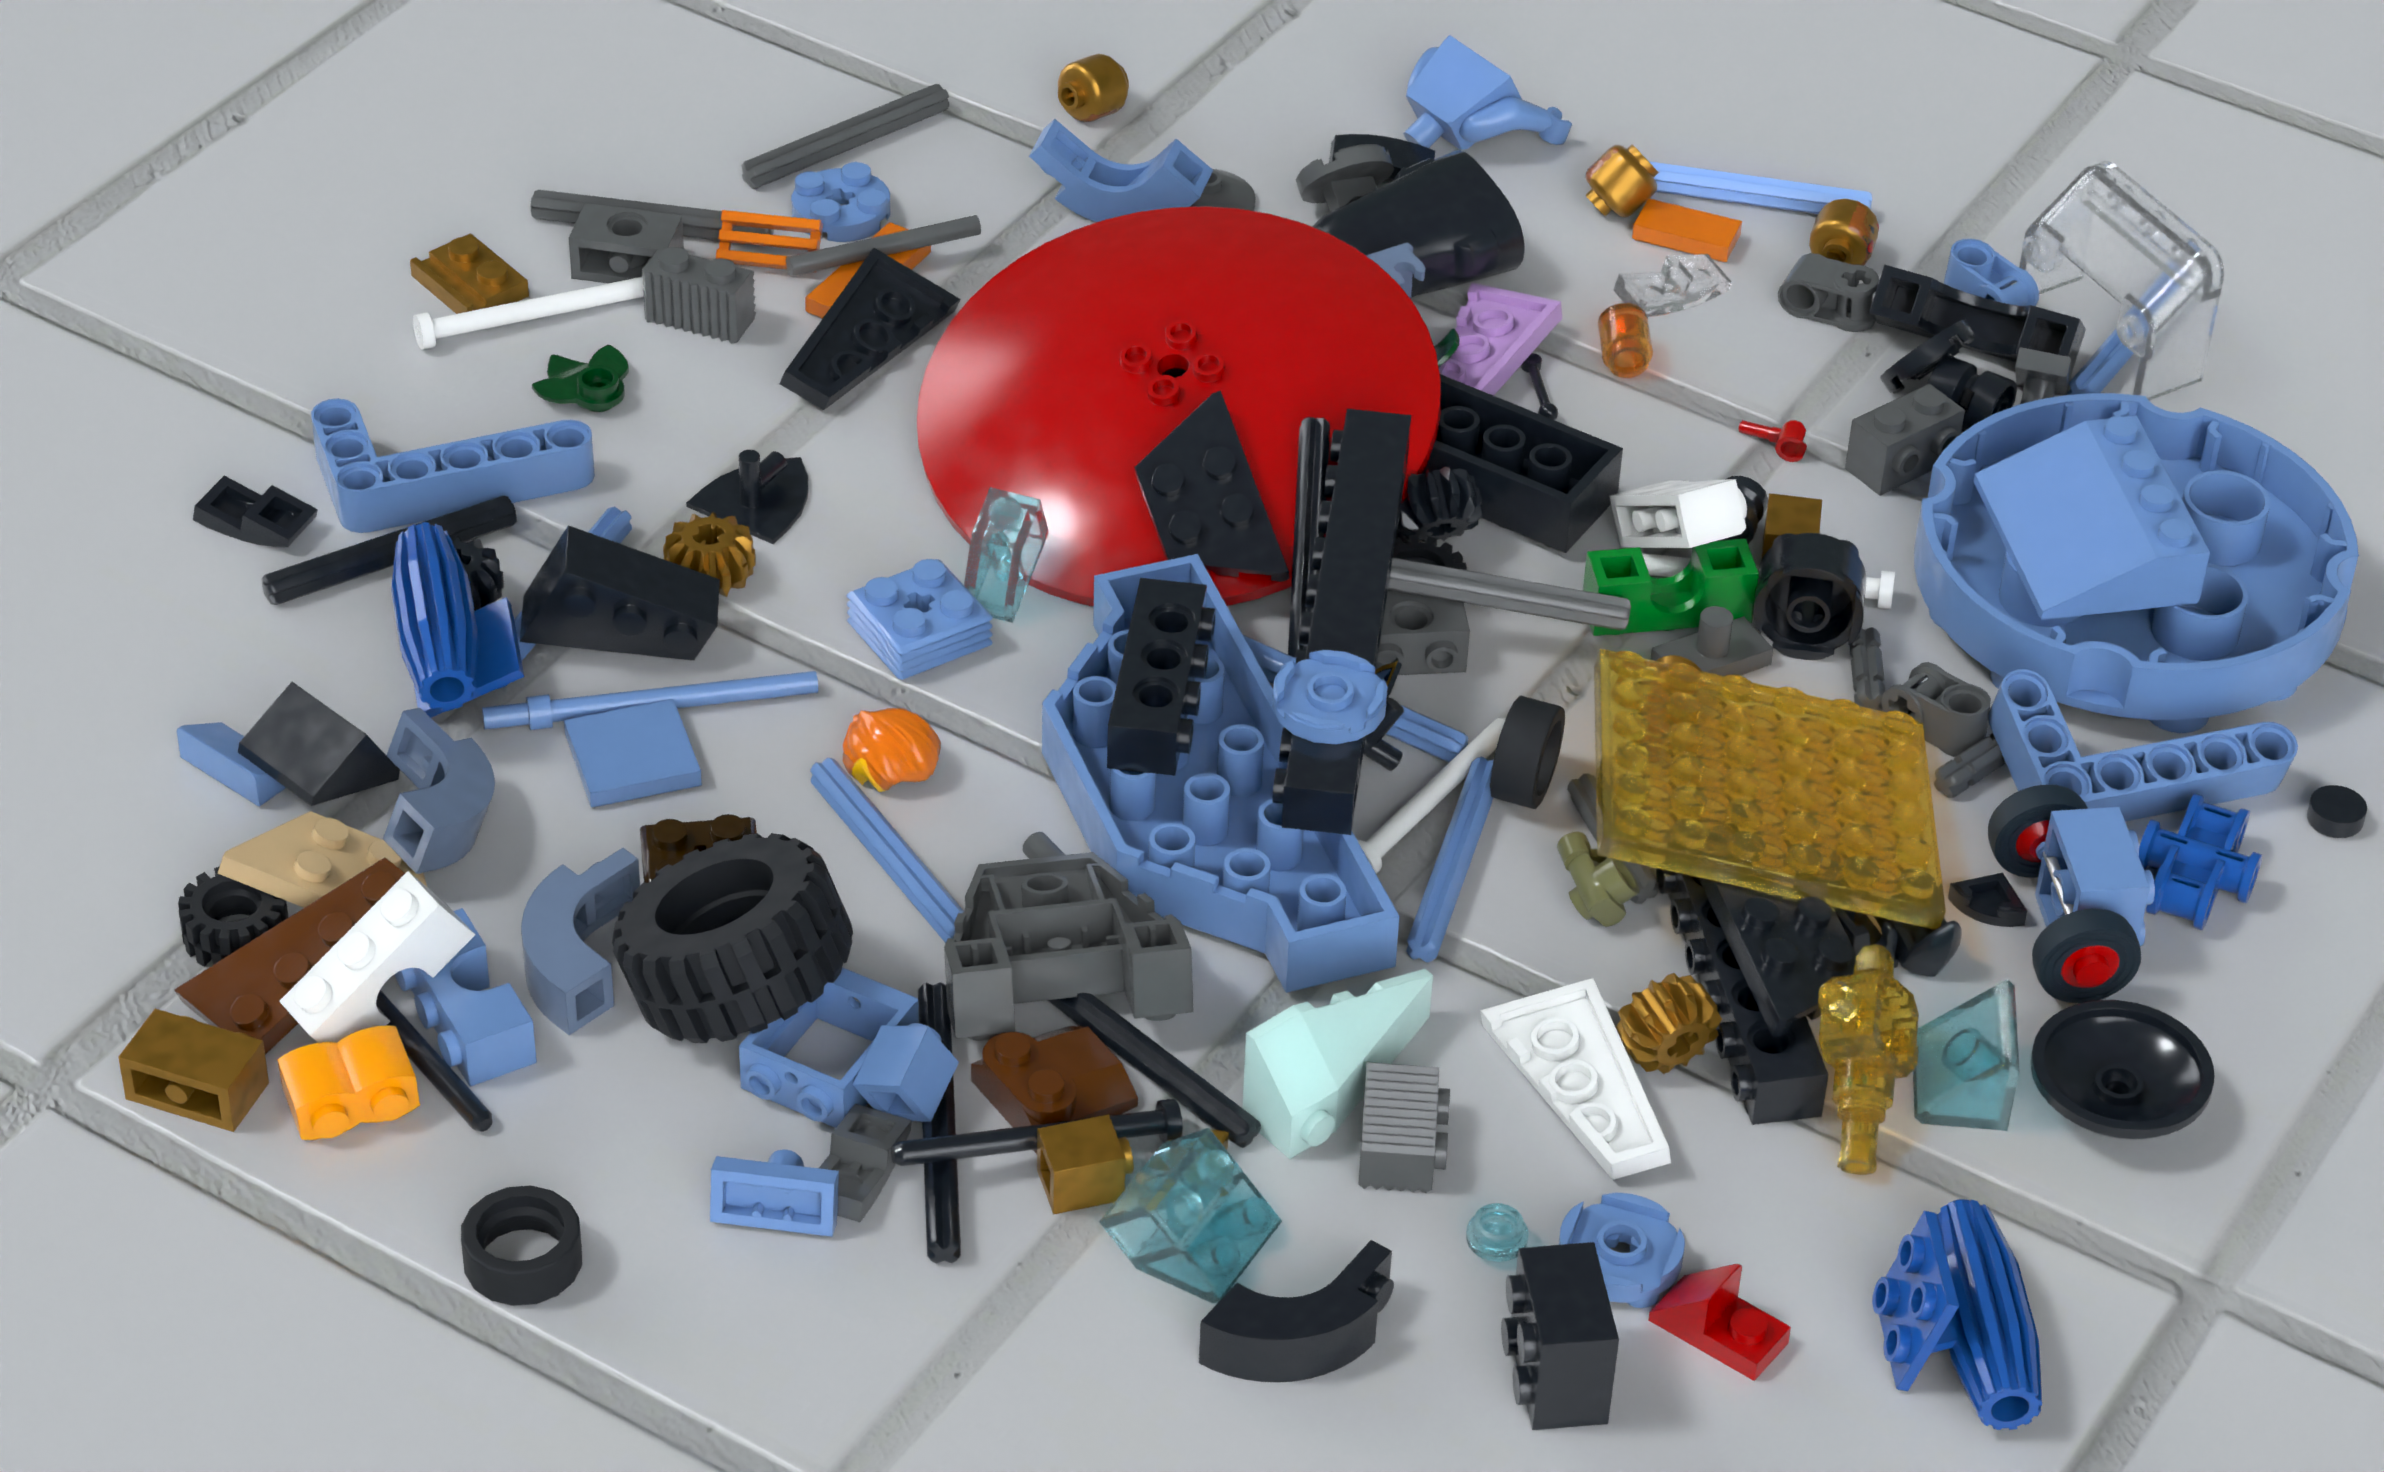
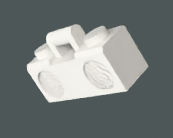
(1679, 513)

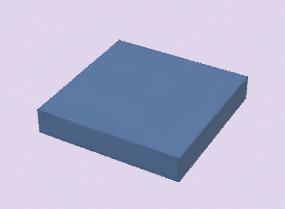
(632, 753)

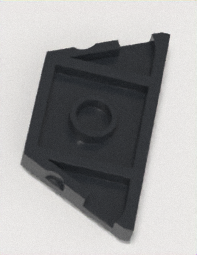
(1207, 497)
(1782, 948)

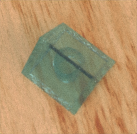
(1969, 1063)

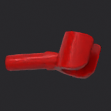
(1788, 439)

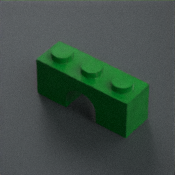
(1715, 576)

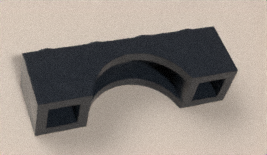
(1928, 307)

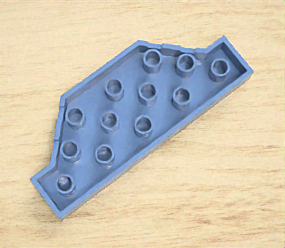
(1211, 835)

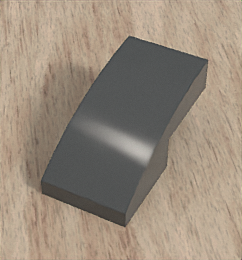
(863, 1157)

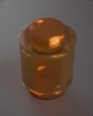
(1625, 339)

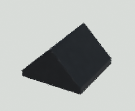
(315, 749)

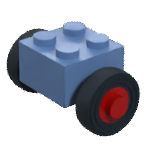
(2085, 888)

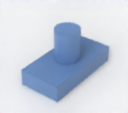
(774, 1194)

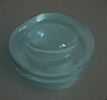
(1497, 1232)

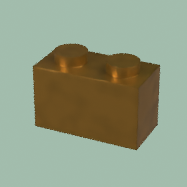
(194, 1069)

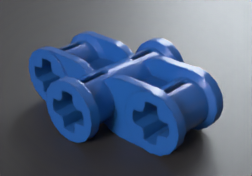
(2199, 861)

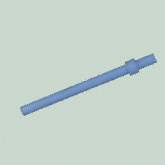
(541, 712)

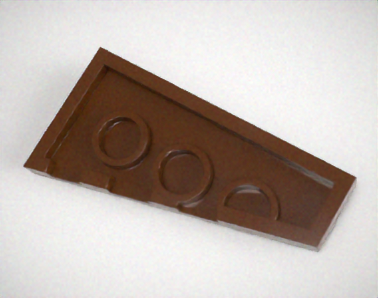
(247, 986)

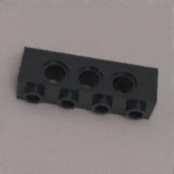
(1158, 677)

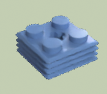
(919, 618)

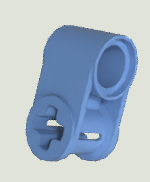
(1987, 274)

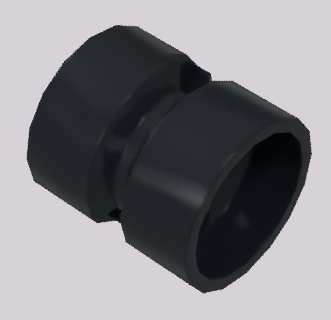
(1975, 393)

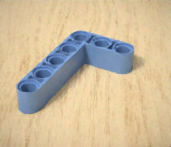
(443, 478)
(2140, 778)

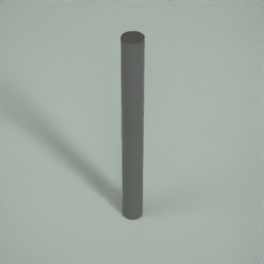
(887, 244)

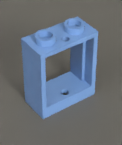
(806, 1090)

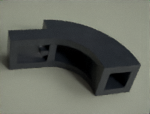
(1301, 1335)

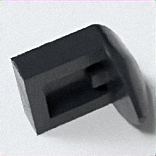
(1925, 949)

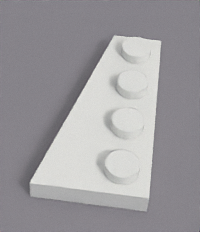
(1583, 1072)

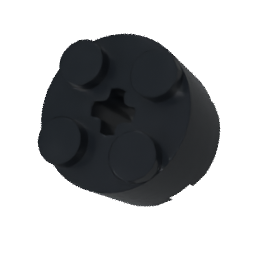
(1810, 595)

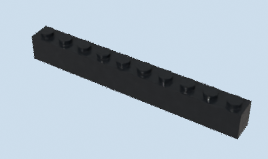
(1347, 603)

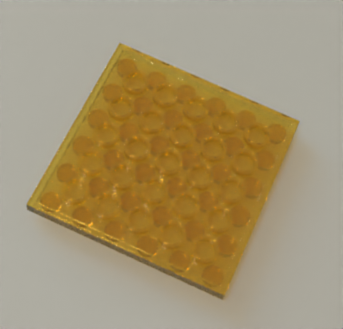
(1765, 788)

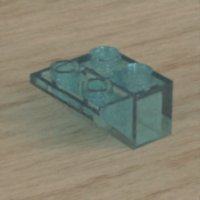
(1192, 1217)

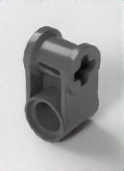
(1828, 291)
(1951, 709)

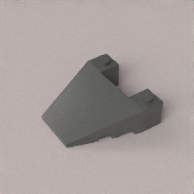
(1057, 932)

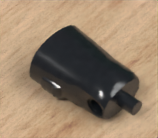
(1446, 213)

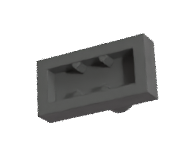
(2042, 374)
(1721, 645)

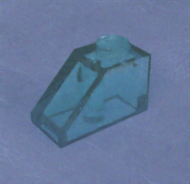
(1005, 551)

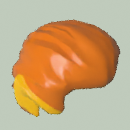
(890, 748)

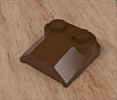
(1052, 1077)

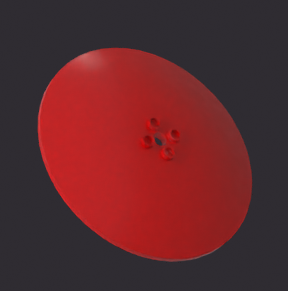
(1061, 386)

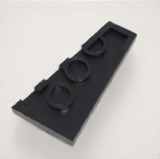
(865, 328)

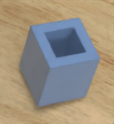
(906, 1071)

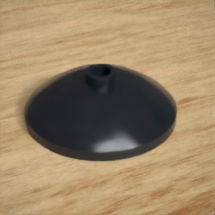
(2122, 1069)

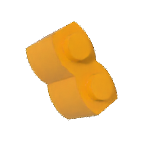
(348, 1082)

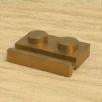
(469, 276)

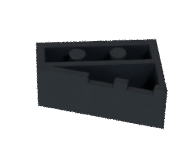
(618, 600)

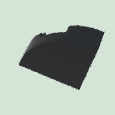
(1989, 900)

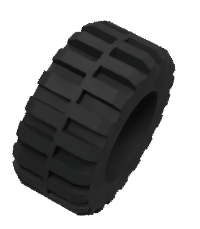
(732, 938)

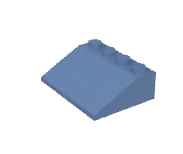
(2095, 522)

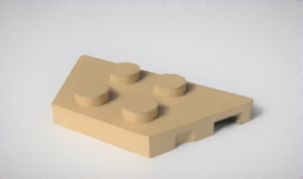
(306, 858)

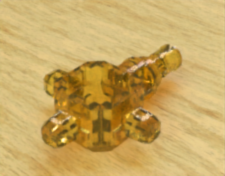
(1870, 1042)

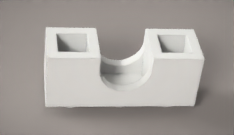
(399, 932)

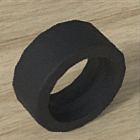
(1527, 752)
(525, 1280)

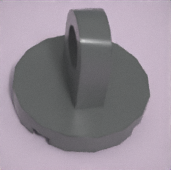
(1347, 178)

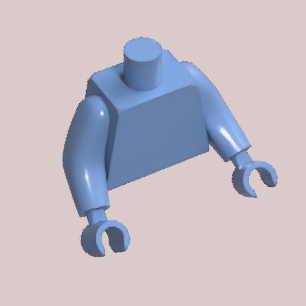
(1471, 101)

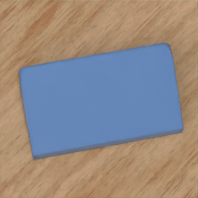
(215, 752)

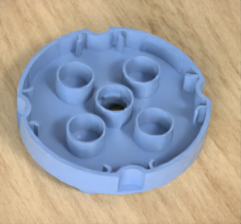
(2268, 593)

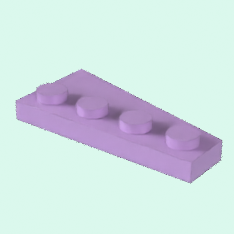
(1497, 335)

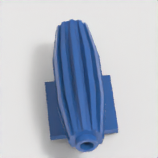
(443, 641)
(1965, 1294)

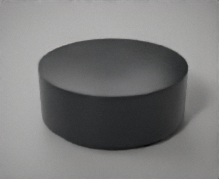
(2336, 811)

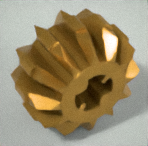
(713, 548)
(1668, 1023)

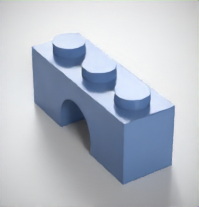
(476, 1029)

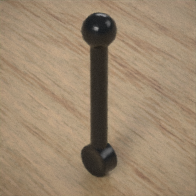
(1533, 366)

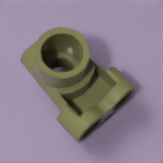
(1600, 881)

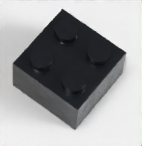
(1561, 1336)

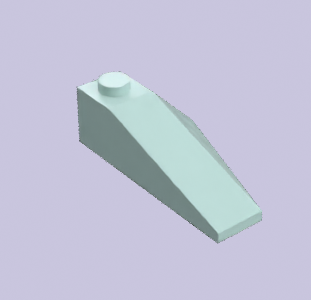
(1311, 1062)

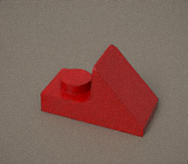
(1712, 1318)

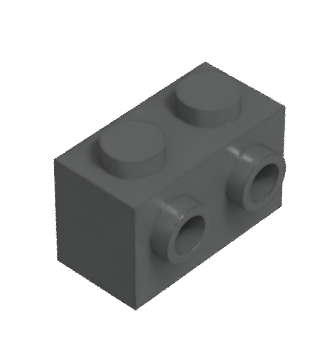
(1902, 438)

